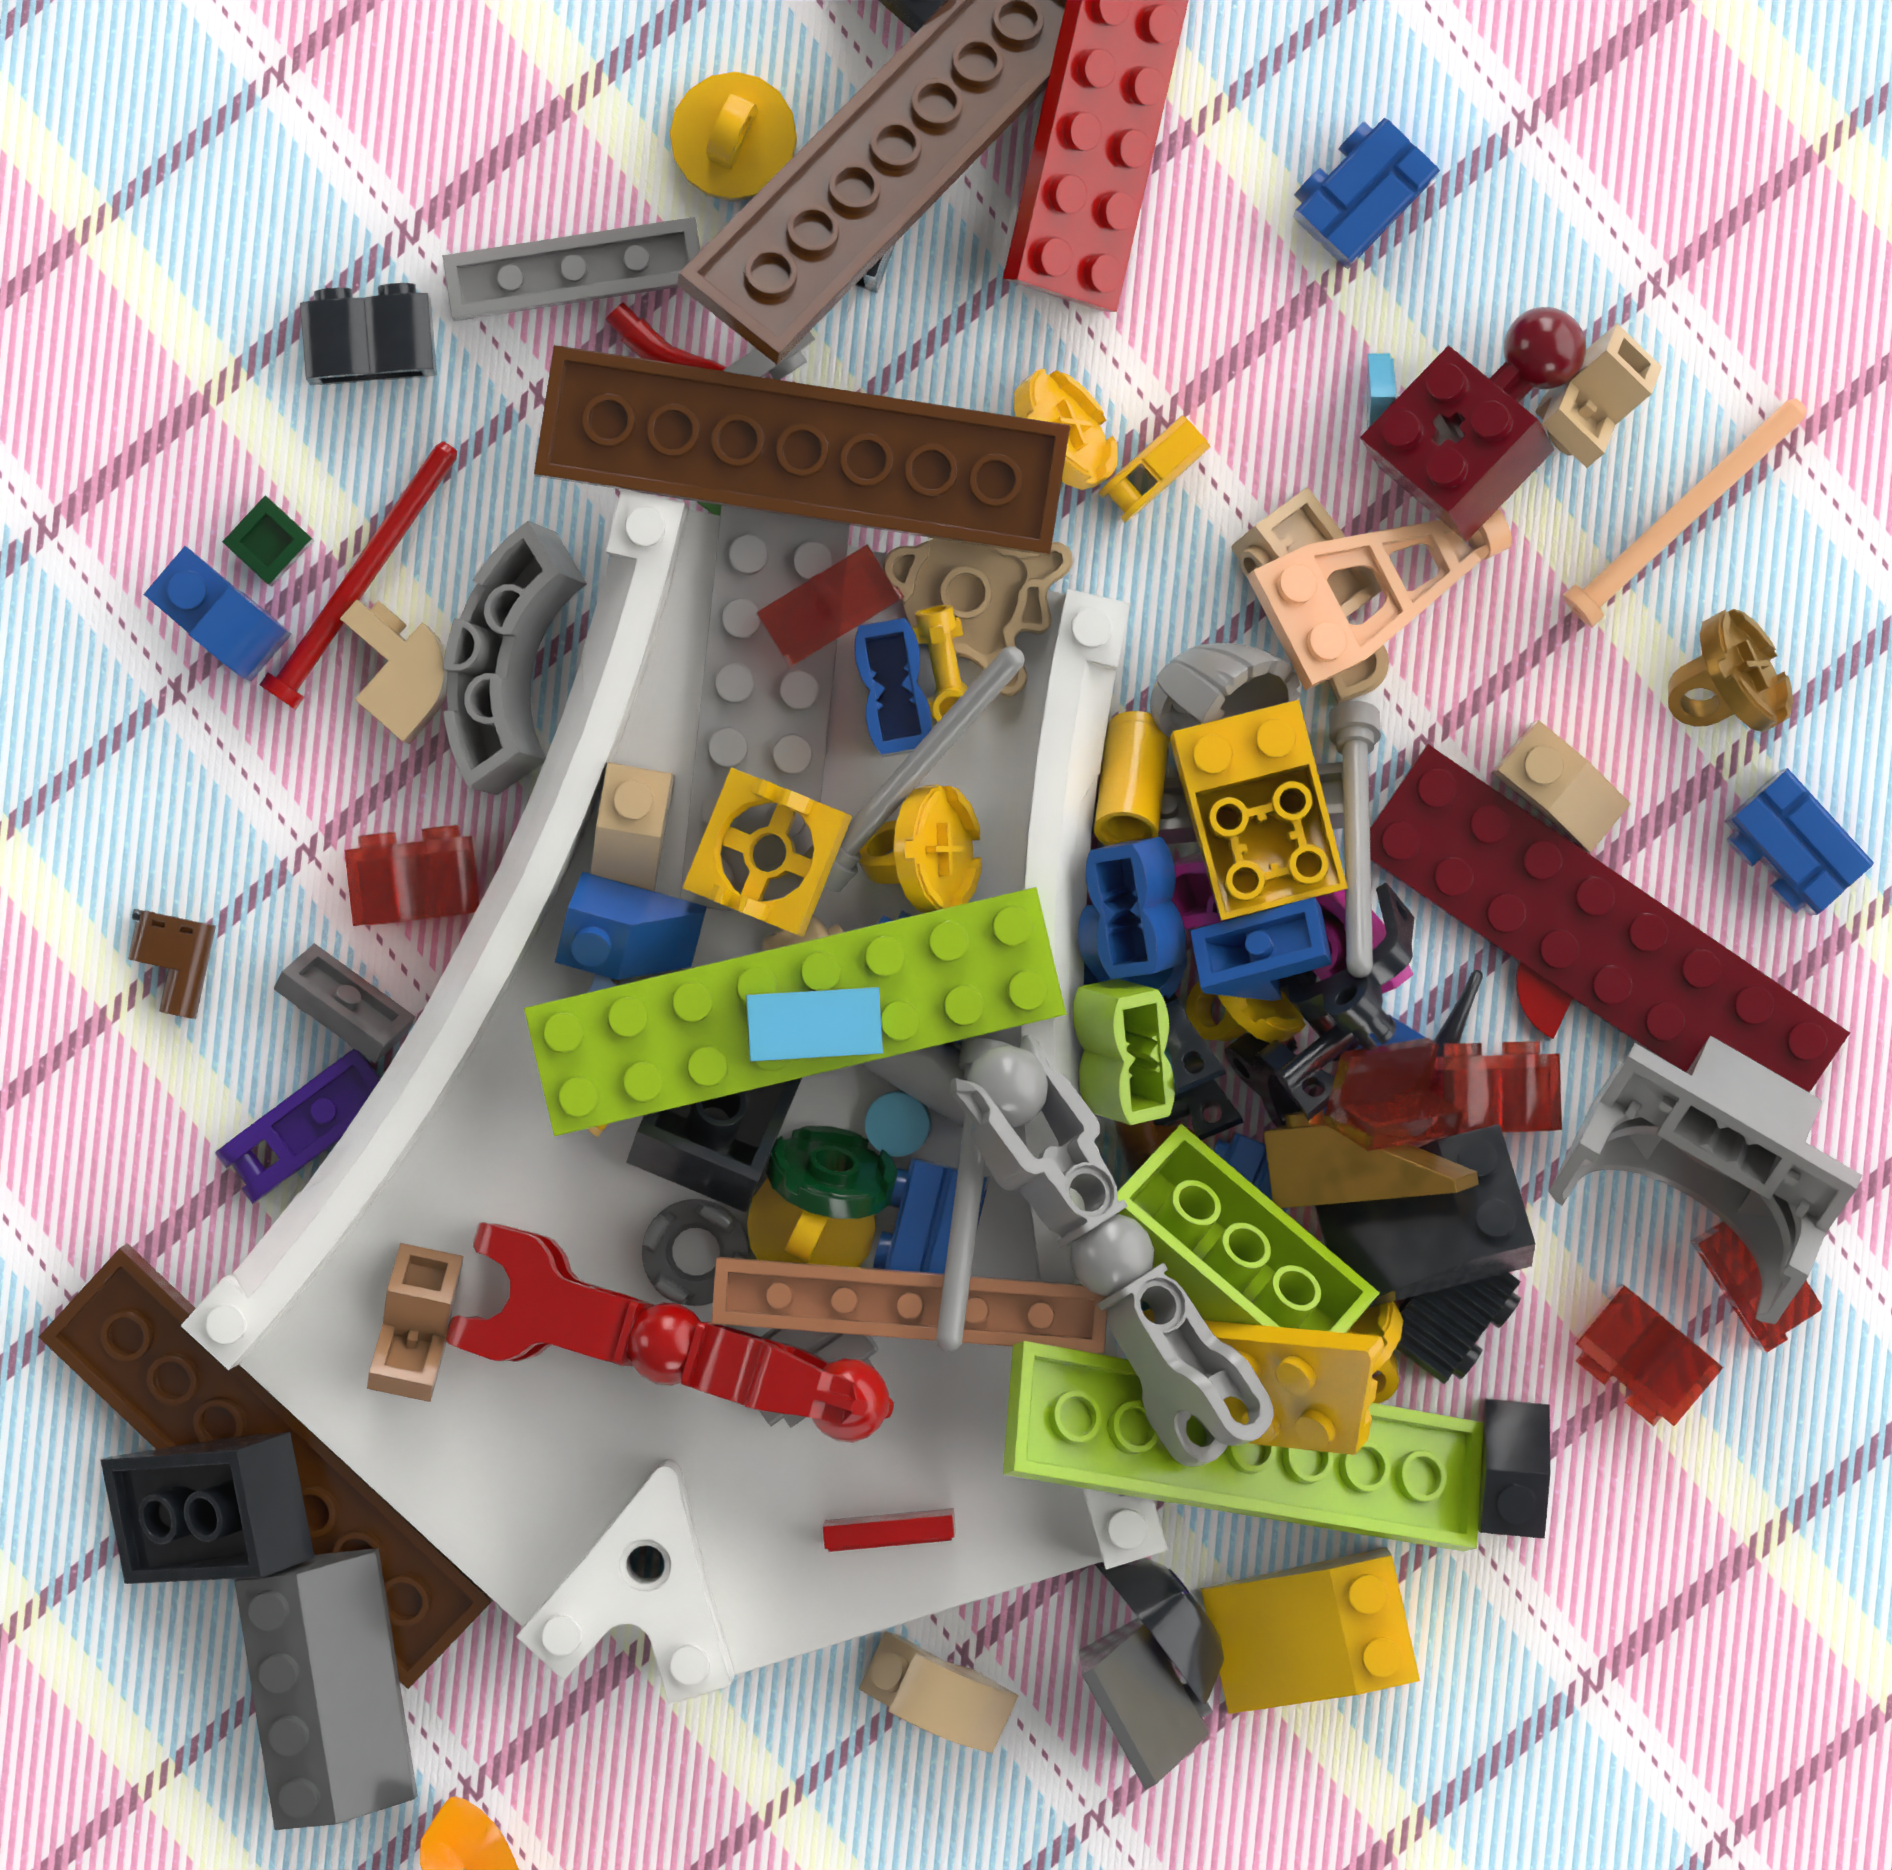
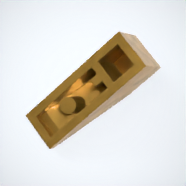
(1321, 1167)

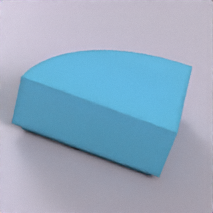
(1380, 385)

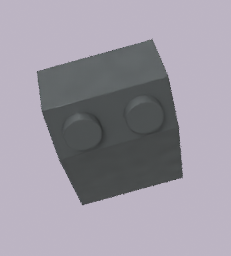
(1144, 1700)

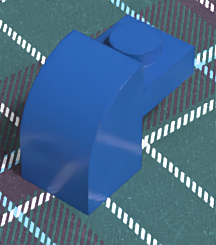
(217, 614)

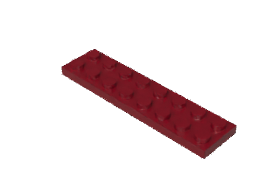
(1589, 927)

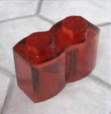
(413, 878)
(1505, 1089)
(1645, 1356)

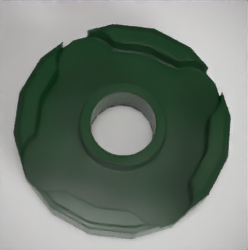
(831, 1173)

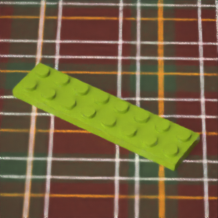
(687, 1030)
(1085, 1426)

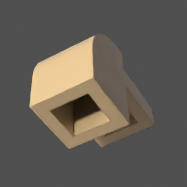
(1604, 391)
(412, 681)
(938, 1694)

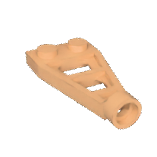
(1309, 616)

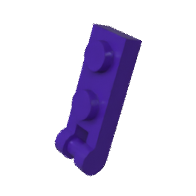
(301, 1125)

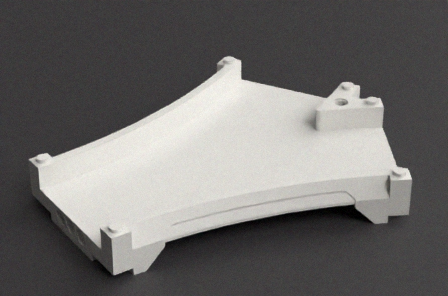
(570, 1462)

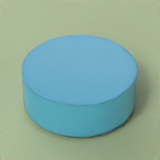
(897, 1123)

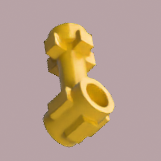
(937, 628)

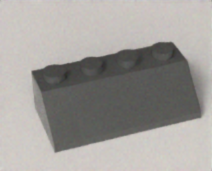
(326, 1690)

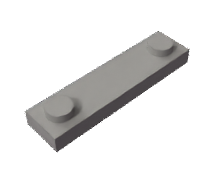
(569, 269)

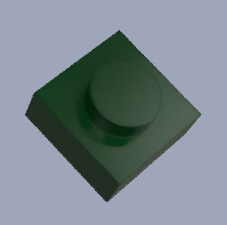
(268, 541)

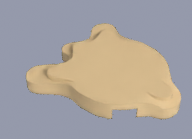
(989, 589)

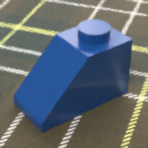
(627, 930)

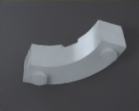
(494, 656)

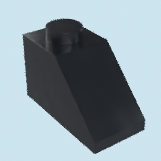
(1515, 1468)

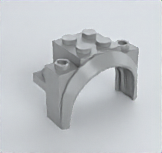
(1728, 1141)

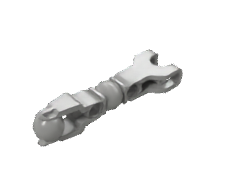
(1176, 1357)

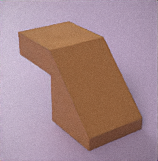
(415, 1322)

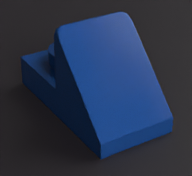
(1258, 949)

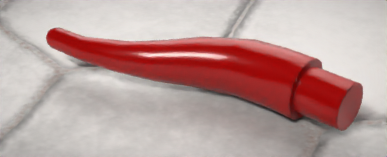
(648, 344)

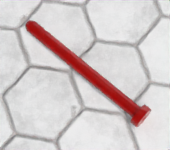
(360, 576)

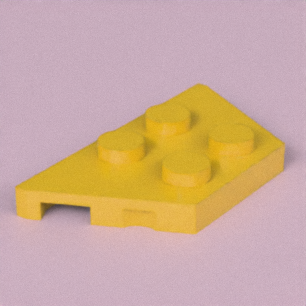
(1314, 1381)

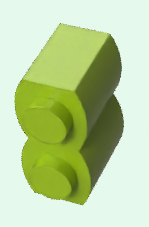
(1124, 1046)

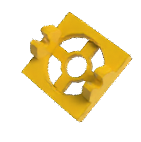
(827, 831)

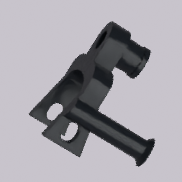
(1352, 1001)
(1282, 1075)
(1194, 1077)

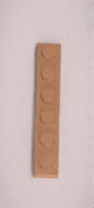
(903, 1304)

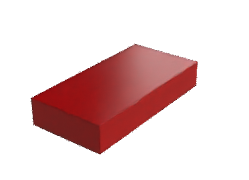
(889, 1530)

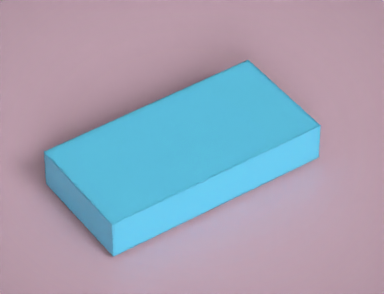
(814, 1024)

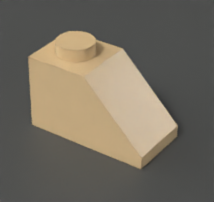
(1561, 785)
(632, 825)

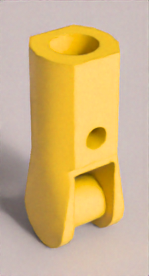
(1162, 461)

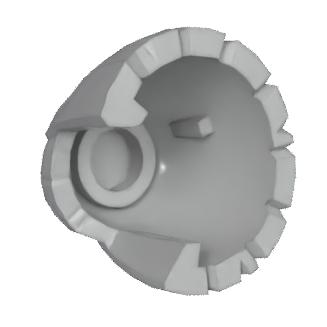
(1219, 683)

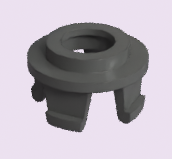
(660, 1238)

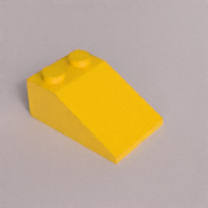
(1312, 1632)

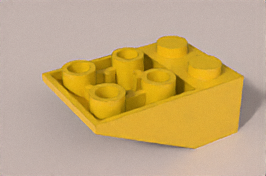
(1258, 810)

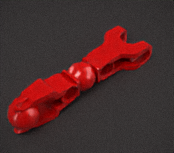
(661, 1341)

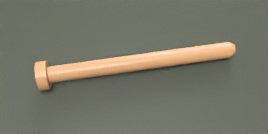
(1588, 601)

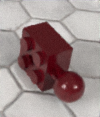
(1465, 437)

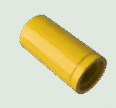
(1131, 779)

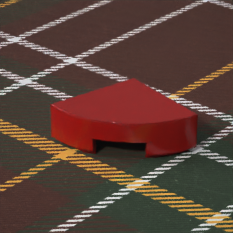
(1541, 1001)

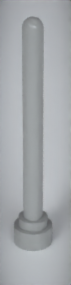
(1354, 732)
(920, 763)
(964, 1218)

